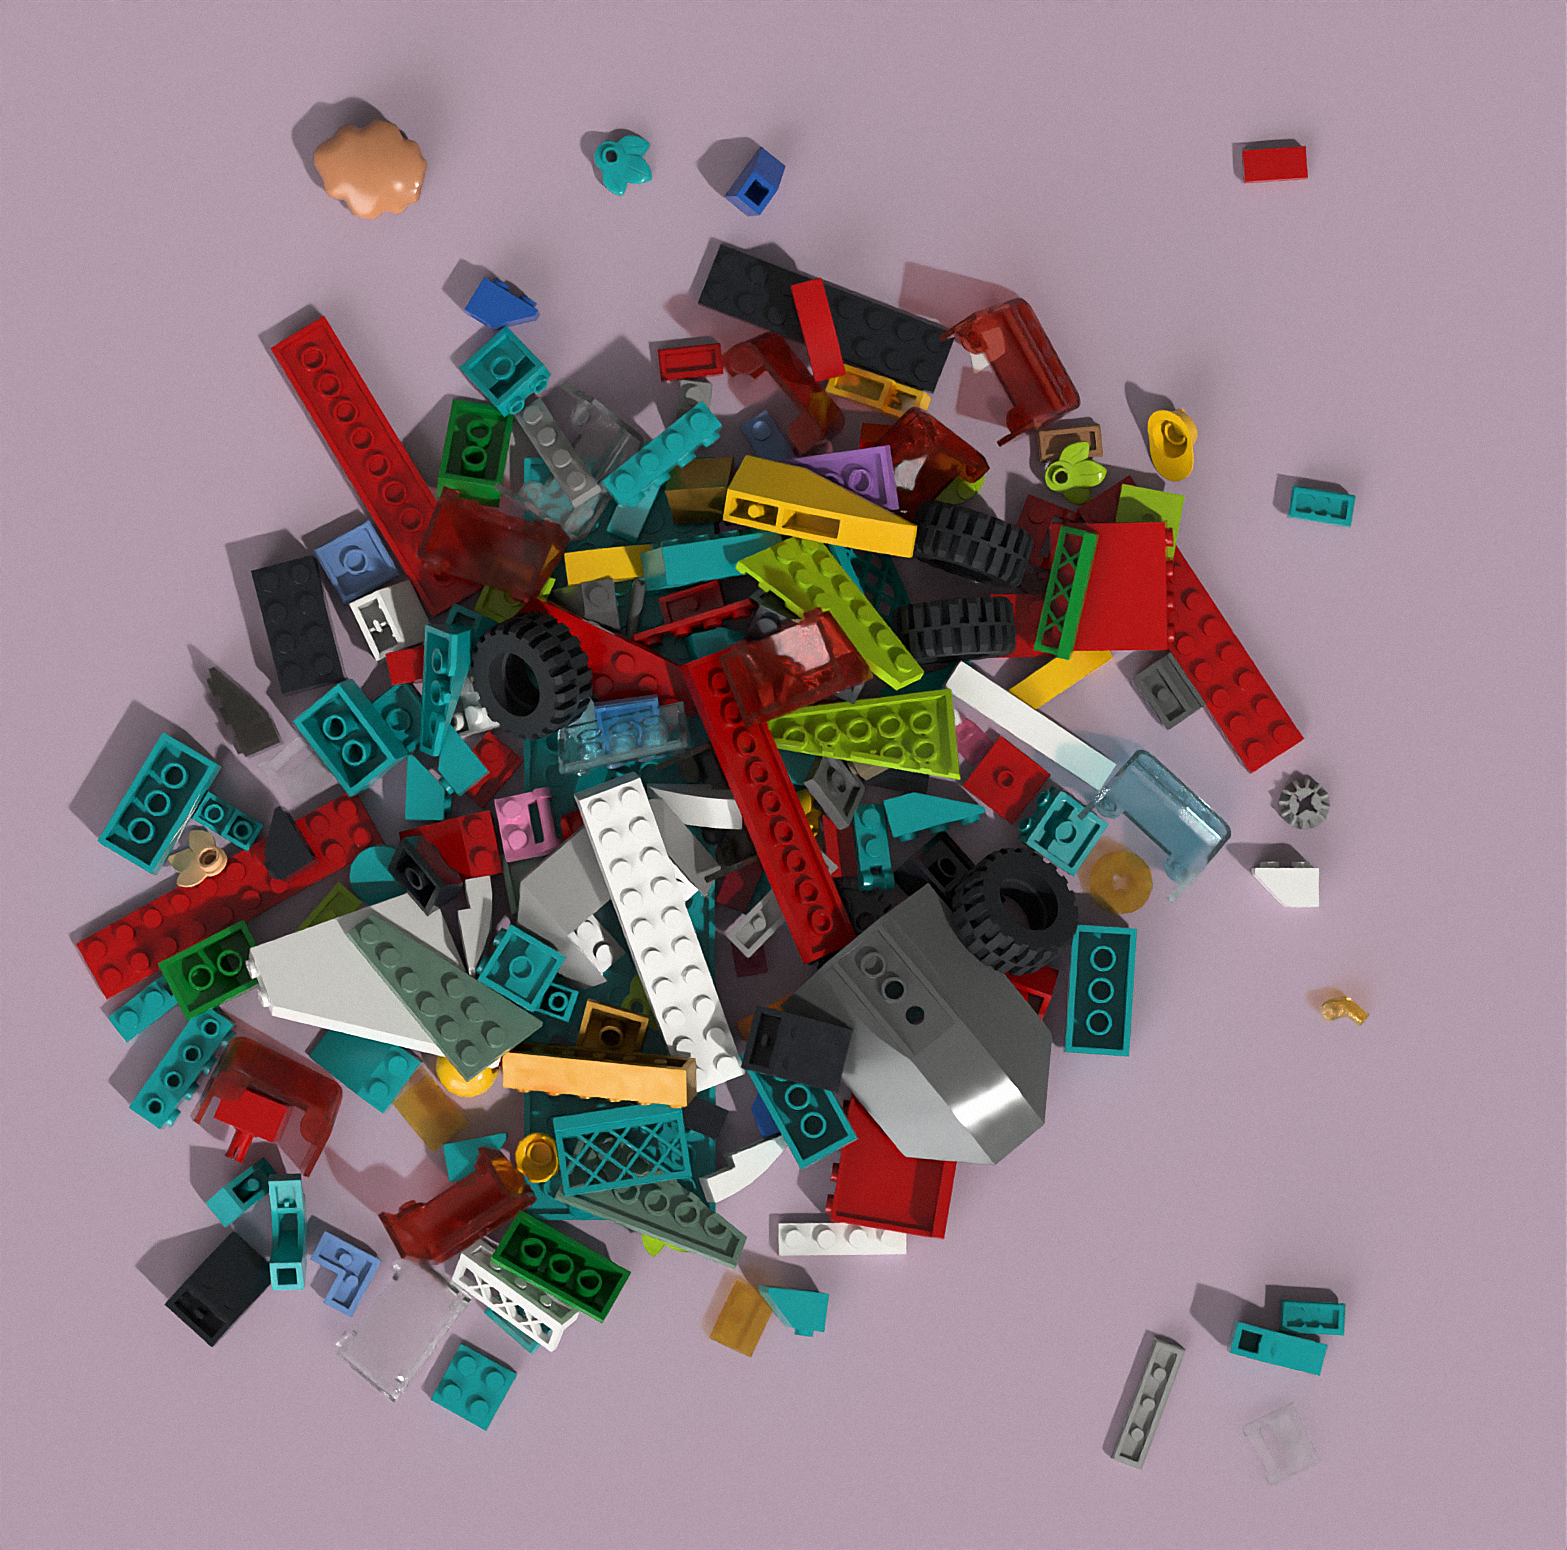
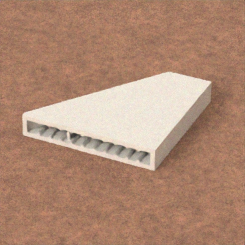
(330, 985)

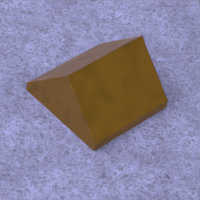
(700, 490)
(612, 1028)

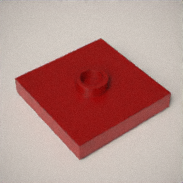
(1006, 780)

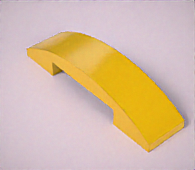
(1058, 677)

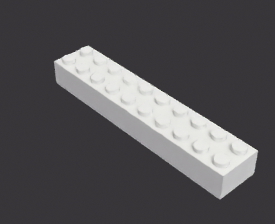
(658, 928)

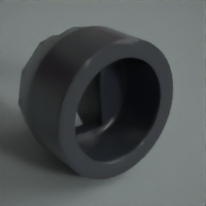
(713, 835)

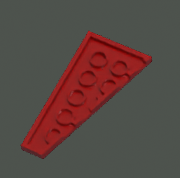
(618, 663)

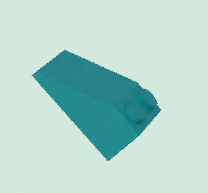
(367, 1066)

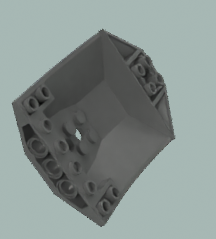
(966, 1076)

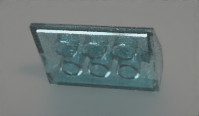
(623, 739)

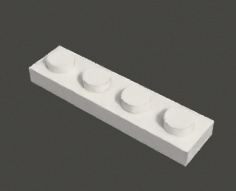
(838, 1240)

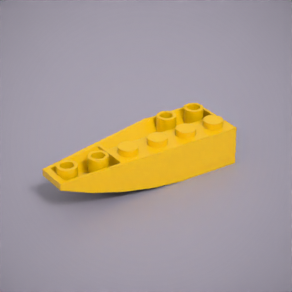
(813, 508)

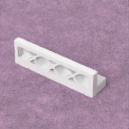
(537, 1304)

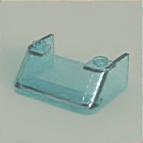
(1166, 814)

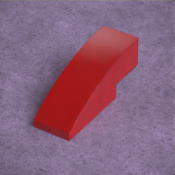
(818, 330)

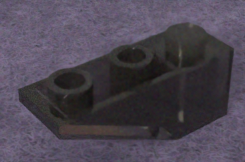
(251, 722)

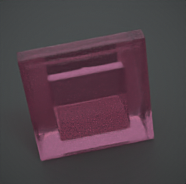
(972, 741)
(749, 966)

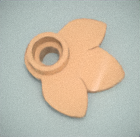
(194, 861)

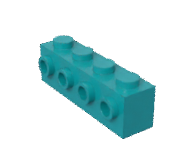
(661, 455)
(182, 1067)

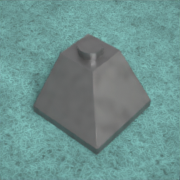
(591, 602)

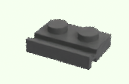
(1169, 691)

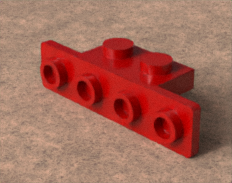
(694, 608)

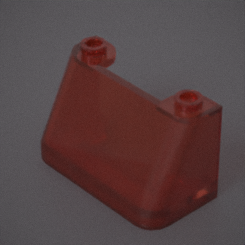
(820, 415)
(927, 459)
(491, 547)
(793, 668)

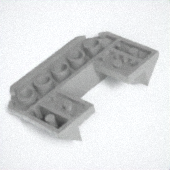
(569, 888)

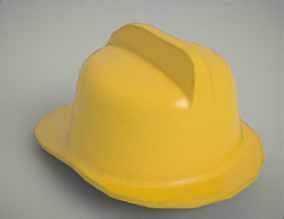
(1172, 443)

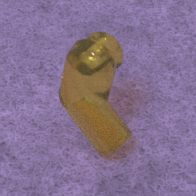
(1343, 1007)

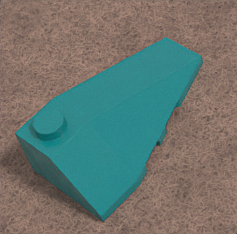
(445, 668)

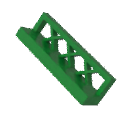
(1077, 595)

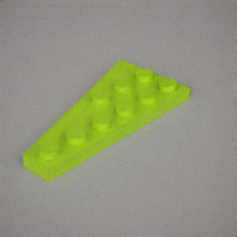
(811, 578)
(892, 731)

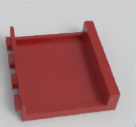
(1126, 589)
(885, 1188)

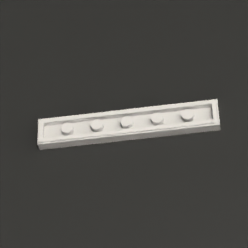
(1029, 725)

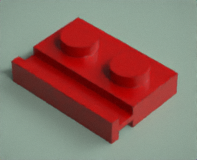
(500, 763)

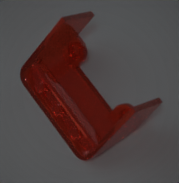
(1023, 364)
(255, 1064)
(462, 1213)

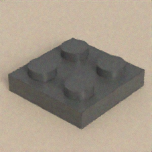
(835, 789)

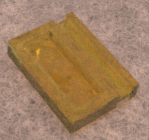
(431, 1113)
(742, 1319)

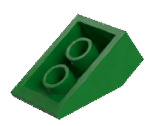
(475, 452)
(211, 971)

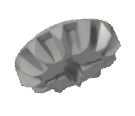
(1289, 806)

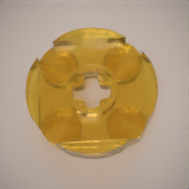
(1120, 901)

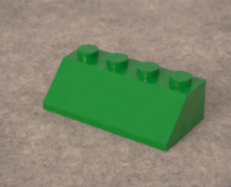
(560, 1266)

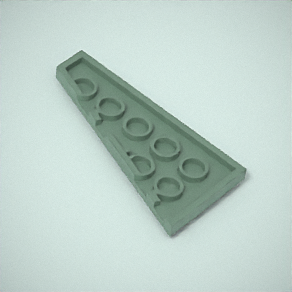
(454, 1009)
(654, 1209)

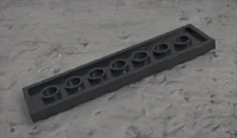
(865, 331)

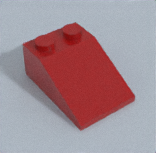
(465, 844)

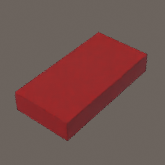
(1274, 164)
(690, 362)

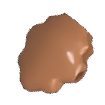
(371, 168)

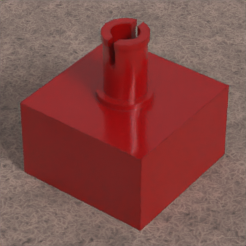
(253, 1116)

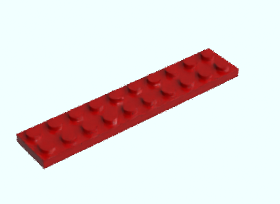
(368, 454)
(1215, 659)
(771, 814)
(241, 891)

